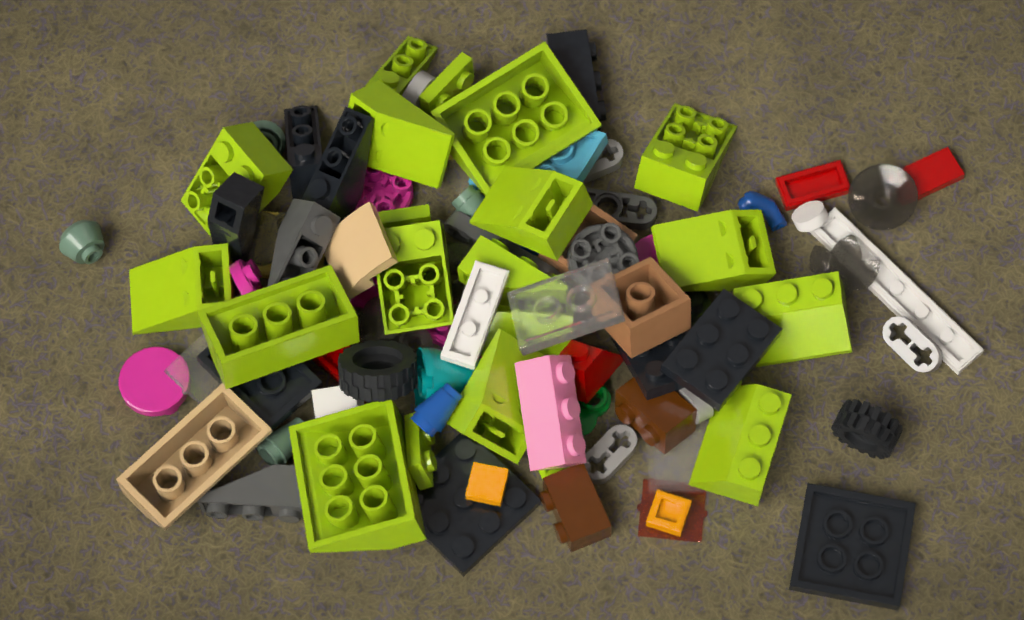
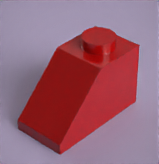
(591, 366)

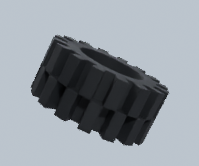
(867, 429)

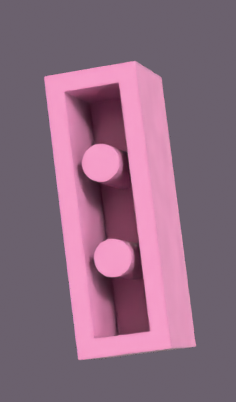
(550, 412)

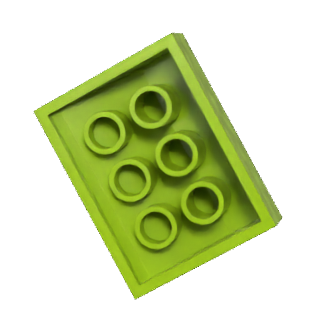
(516, 117)
(356, 480)

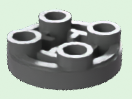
(602, 242)

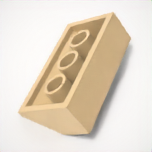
(193, 457)

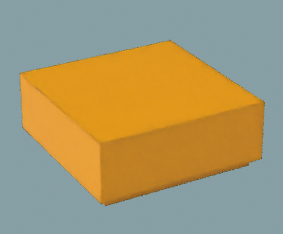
(487, 484)
(668, 513)

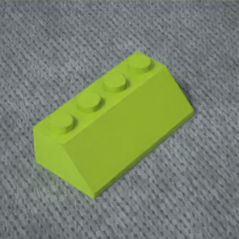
(279, 326)

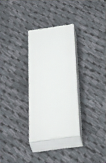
(475, 315)

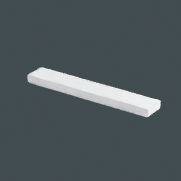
(904, 296)

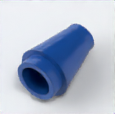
(436, 409)

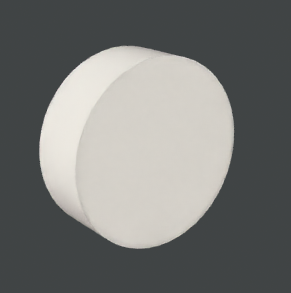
(810, 216)

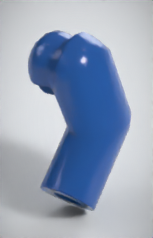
(771, 212)

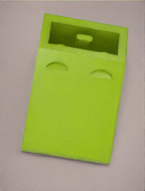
(403, 136)
(242, 151)
(684, 156)
(534, 209)
(715, 250)
(419, 281)
(175, 287)
(491, 400)

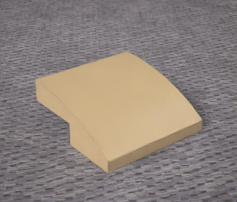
(359, 250)

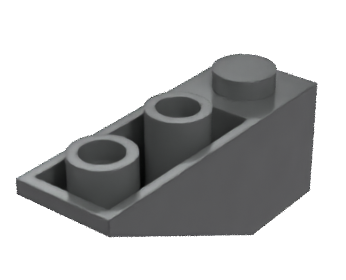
(301, 240)
(260, 494)

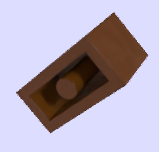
(660, 421)
(575, 507)

